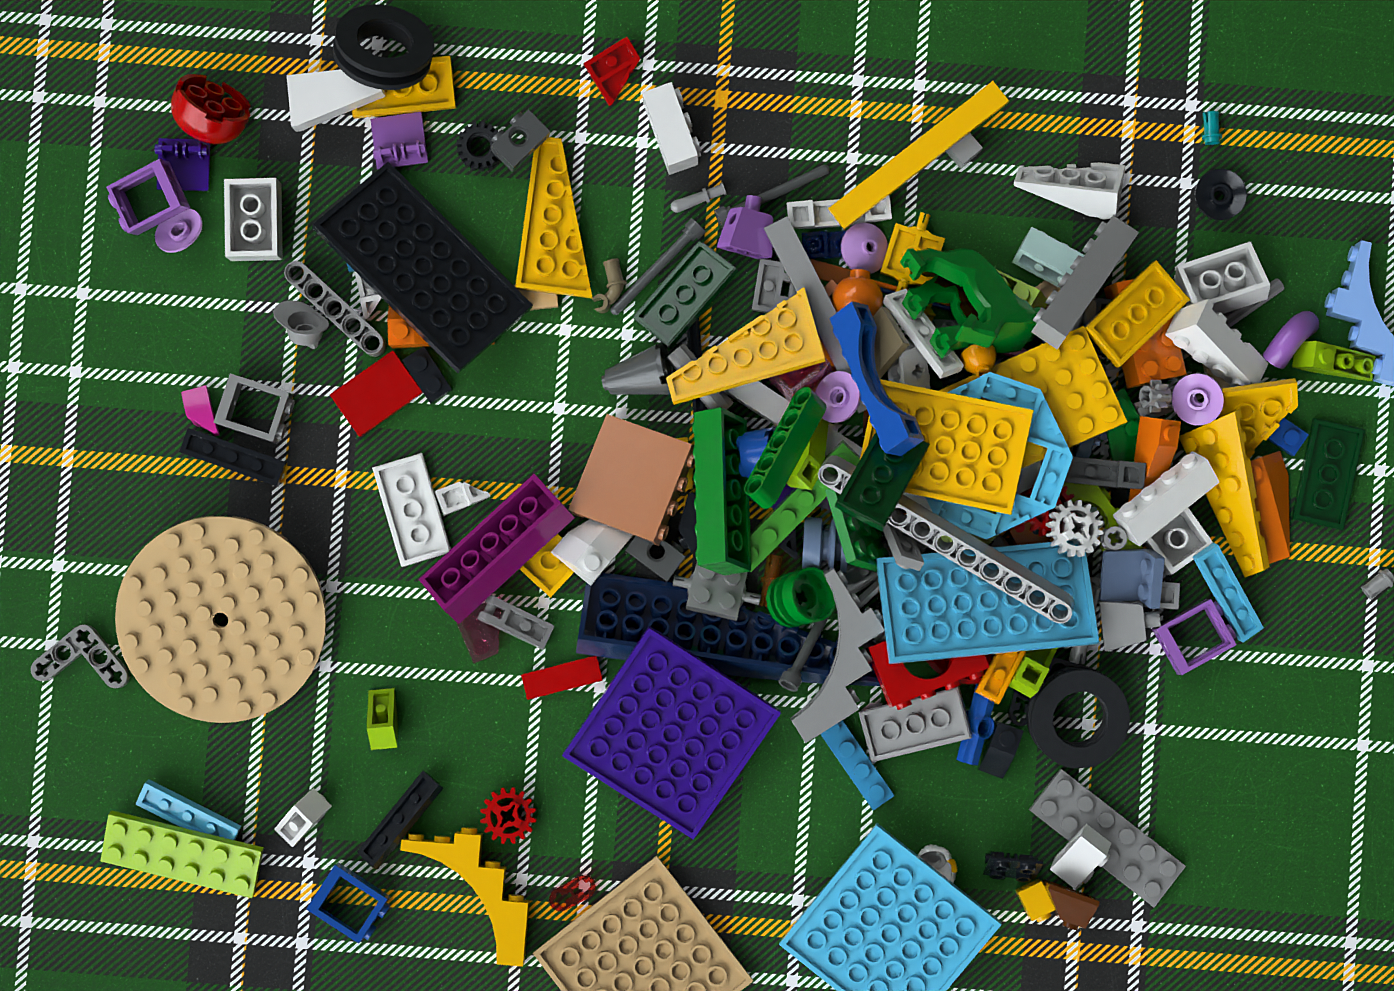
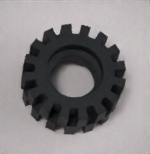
(464, 144)

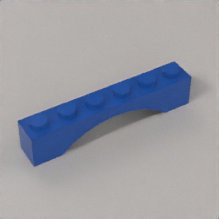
(856, 334)

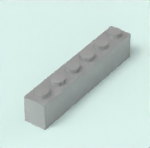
(1084, 282)

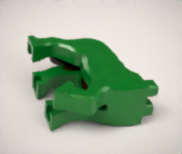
(977, 297)

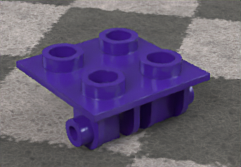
(188, 160)

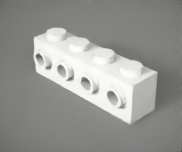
(1166, 498)

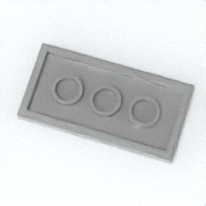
(916, 727)

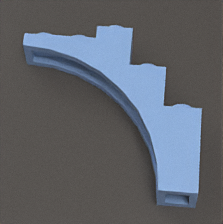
(1356, 305)

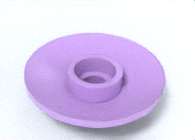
(178, 231)
(855, 250)
(832, 389)
(1187, 405)

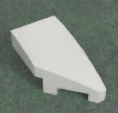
(368, 297)
(458, 497)

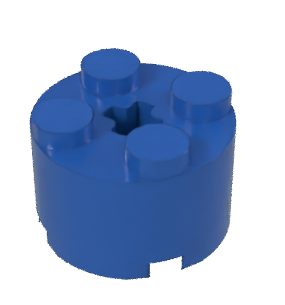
(751, 447)

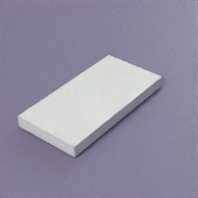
(412, 509)

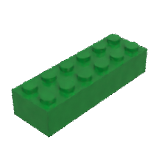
(720, 494)

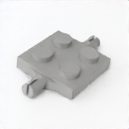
(716, 593)

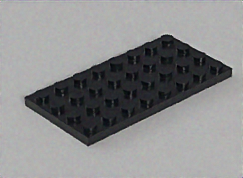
(422, 267)

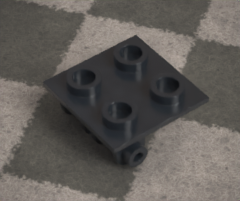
(1023, 869)

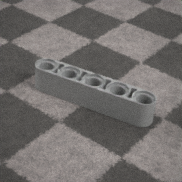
(324, 303)

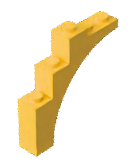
(507, 915)

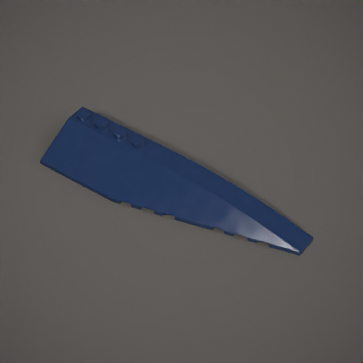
(754, 646)

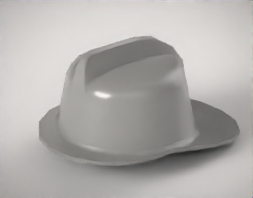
(302, 322)

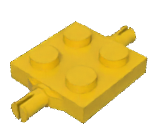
(908, 238)

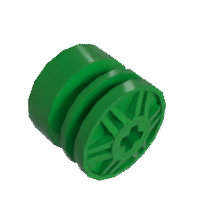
(800, 598)

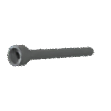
(722, 212)
(690, 233)
(791, 678)

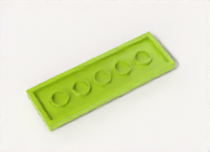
(181, 854)

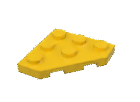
(1261, 408)

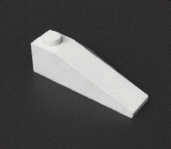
(1087, 190)
(590, 548)

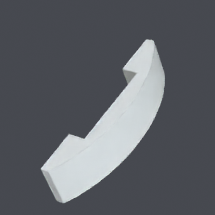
(816, 214)

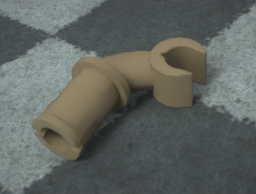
(615, 285)

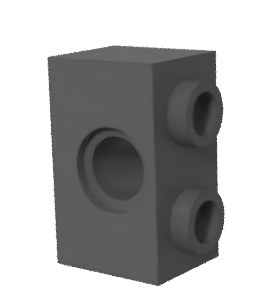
(513, 154)
(663, 567)

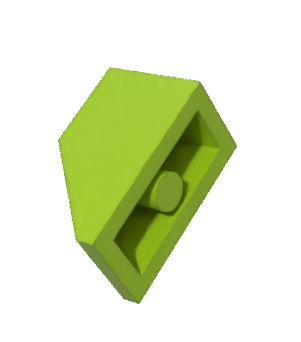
(382, 719)

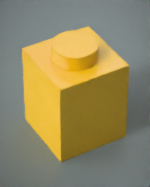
(1035, 900)

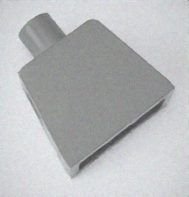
(1125, 623)

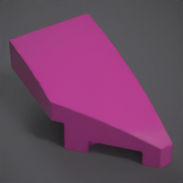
(199, 408)

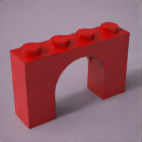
(901, 686)

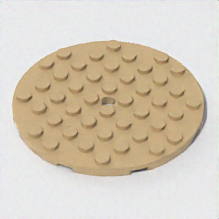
(229, 569)

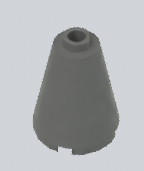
(640, 374)

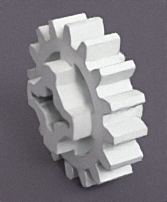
(1082, 535)

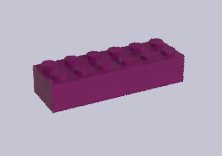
(496, 549)

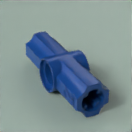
(981, 727)

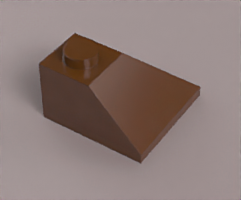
(1071, 905)

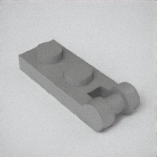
(516, 622)

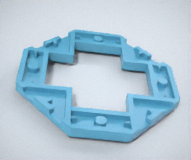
(1043, 432)

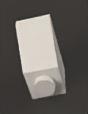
(302, 817)

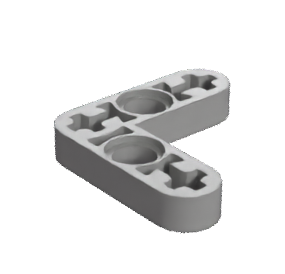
(77, 649)

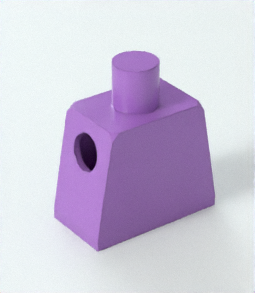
(745, 231)

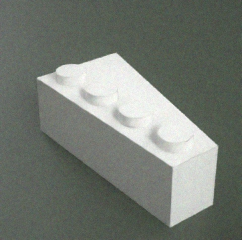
(1216, 345)

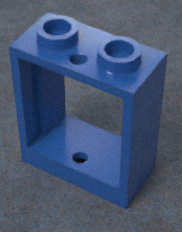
(327, 887)

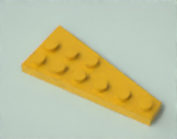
(551, 239)
(761, 349)
(1235, 493)

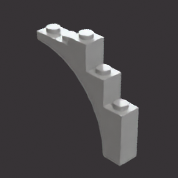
(856, 628)

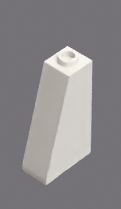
(325, 95)

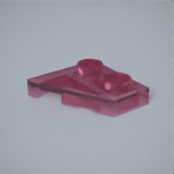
(479, 637)

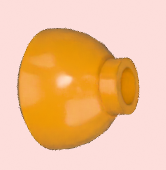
(978, 359)

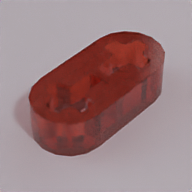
(569, 887)

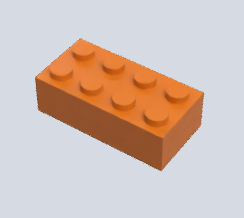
(1153, 360)

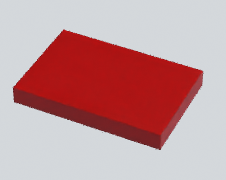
(376, 393)

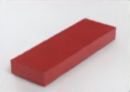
(562, 677)

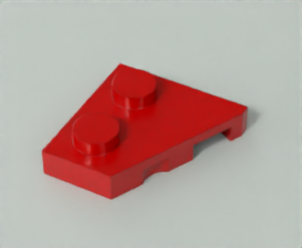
(612, 68)

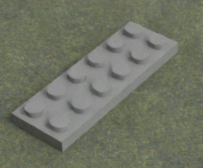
(1133, 855)

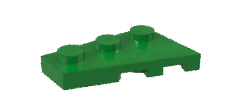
(1123, 438)

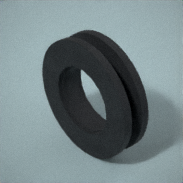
(376, 70)
(1111, 730)

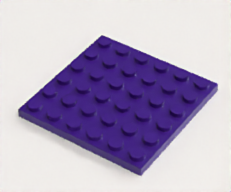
(671, 732)

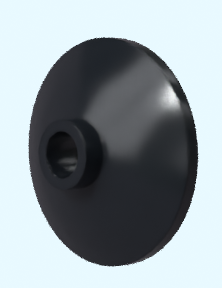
(1231, 188)

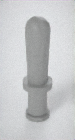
(697, 198)

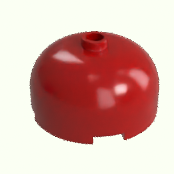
(199, 111)

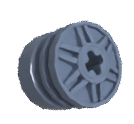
(822, 545)

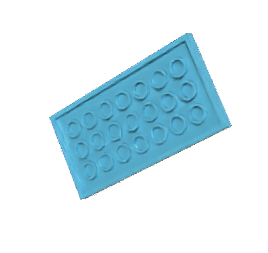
(957, 614)

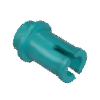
(1211, 128)

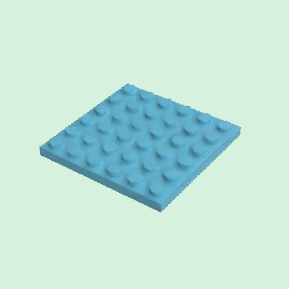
(889, 923)

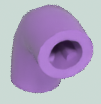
(1291, 338)

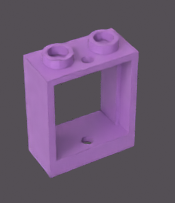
(170, 186)
(1171, 649)

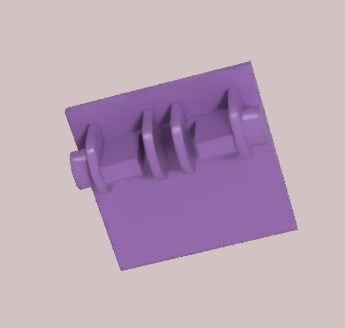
(399, 140)

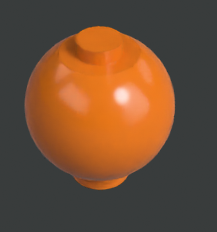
(858, 289)

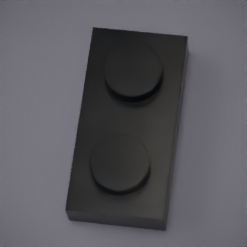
(427, 375)

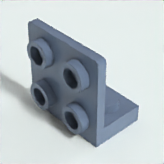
(1132, 576)

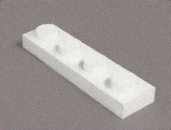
(920, 333)

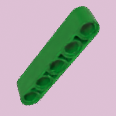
(785, 447)

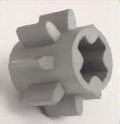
(1155, 396)

